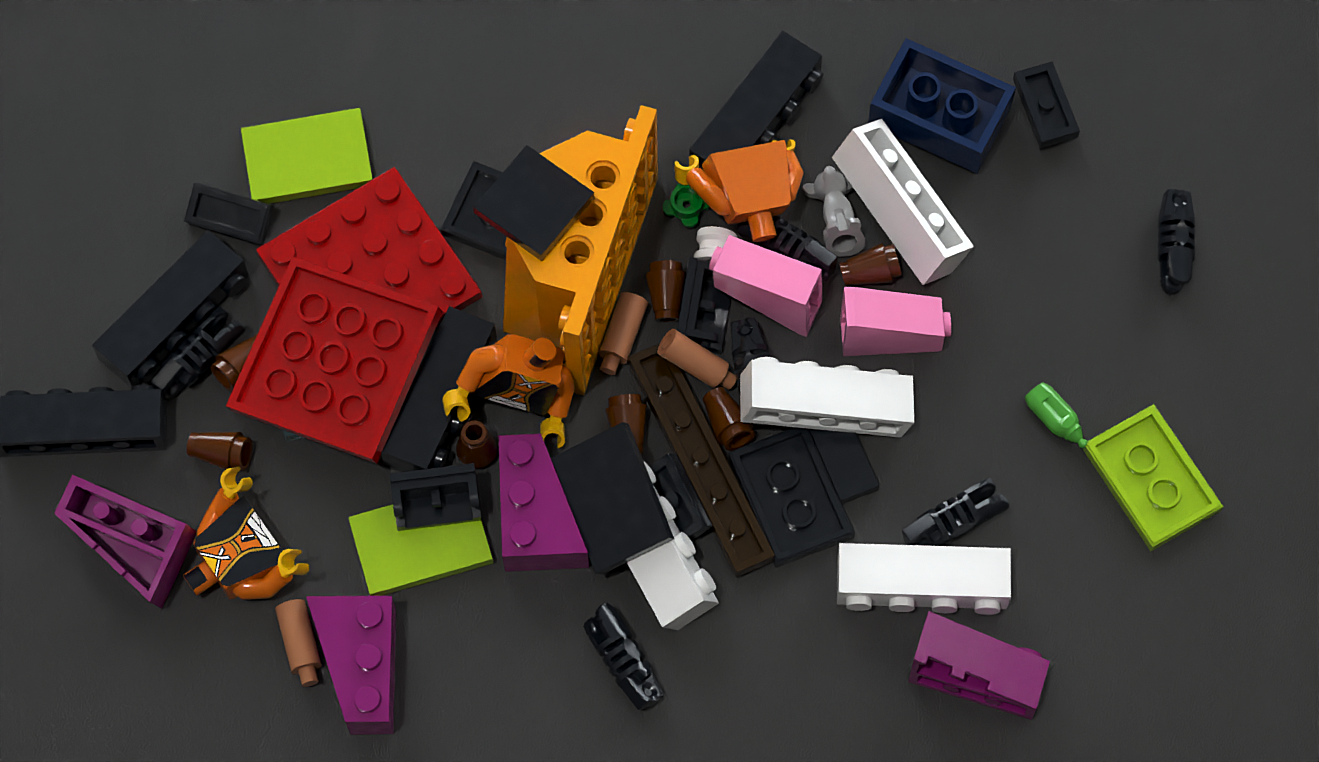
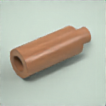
(622, 331)
(696, 360)
(299, 640)

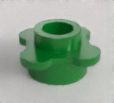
(675, 207)

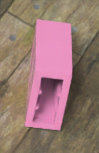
(769, 283)
(891, 322)

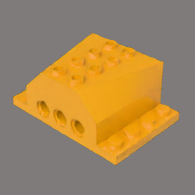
(579, 280)

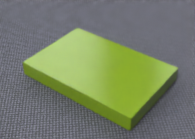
(306, 156)
(1152, 477)
(413, 557)

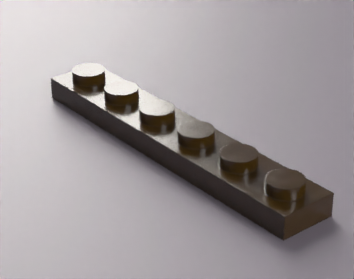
(702, 459)

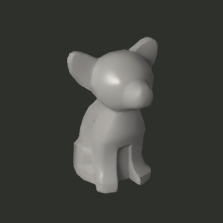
(842, 230)

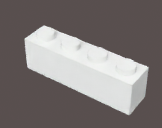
(902, 201)
(826, 397)
(672, 577)
(923, 577)

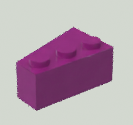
(534, 510)
(131, 537)
(360, 656)
(978, 667)

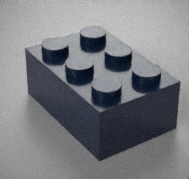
(942, 105)

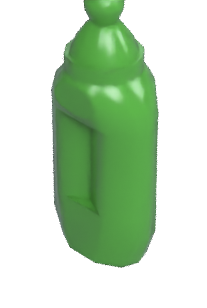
(1055, 413)

